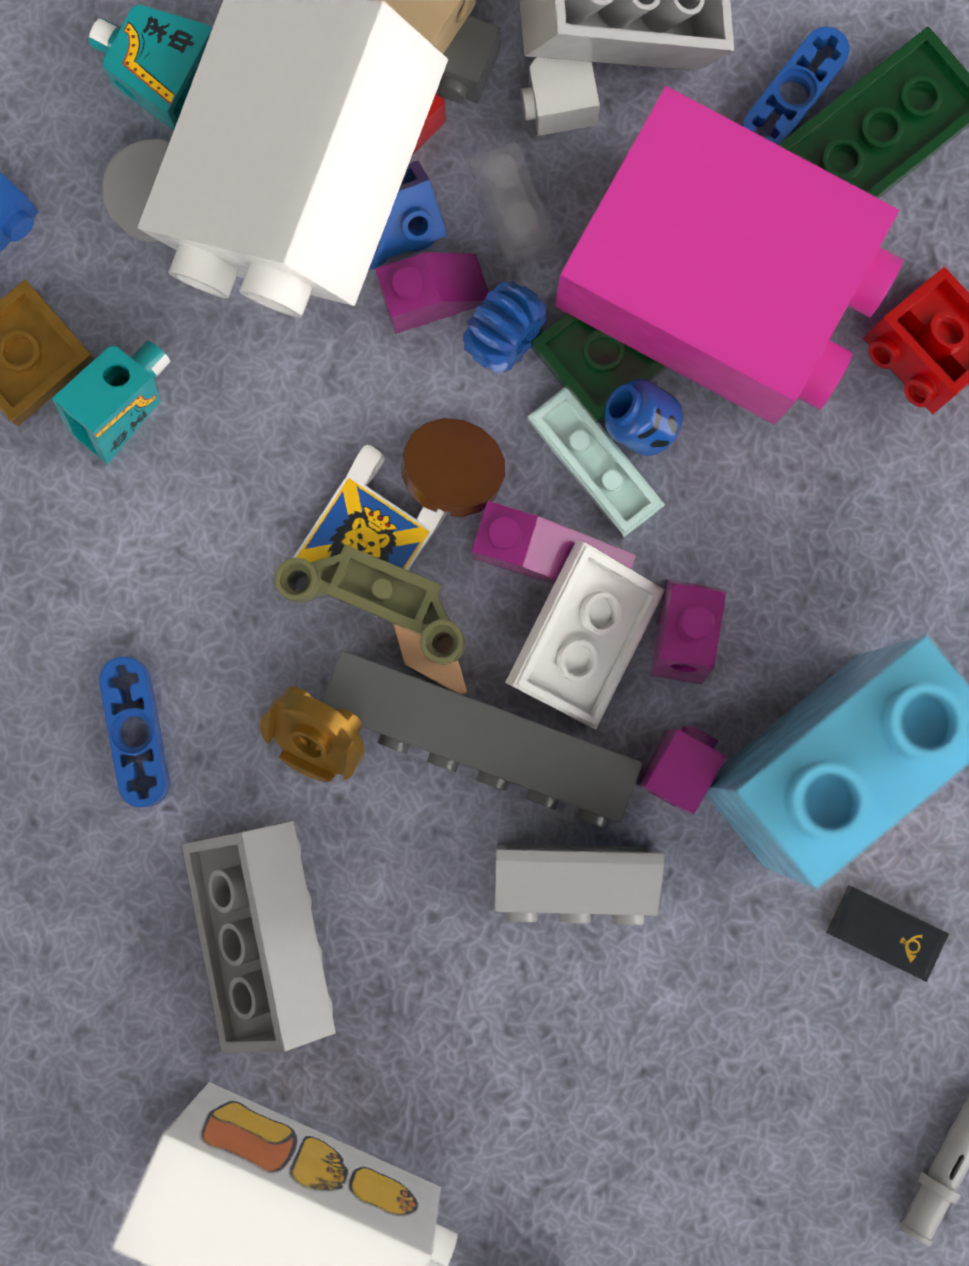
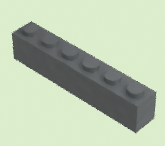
(484, 738)

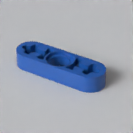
(802, 75)
(139, 691)

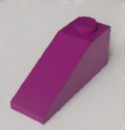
(532, 543)

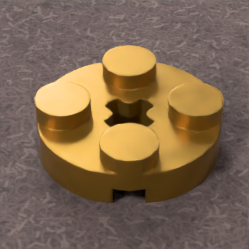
(313, 735)

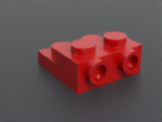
(926, 341)

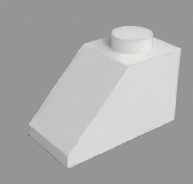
(560, 95)

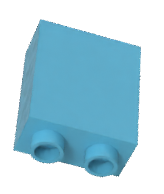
(848, 761)

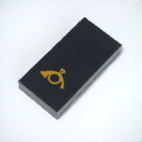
(887, 933)

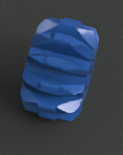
(504, 326)

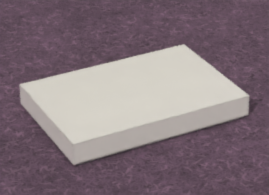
(585, 635)

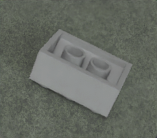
(578, 882)

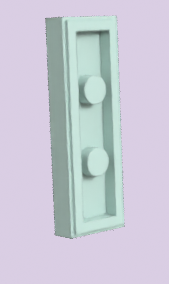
(595, 462)

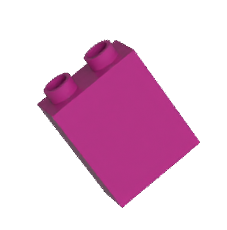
(730, 260)

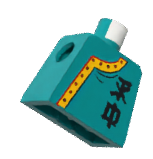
(152, 58)
(111, 398)

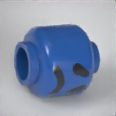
(643, 417)

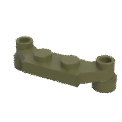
(378, 590)

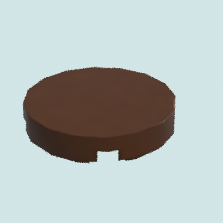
(452, 467)

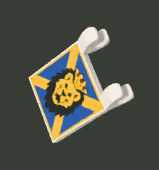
(368, 520)

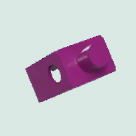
(688, 631)

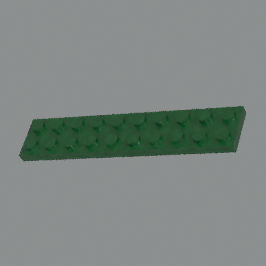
(864, 137)

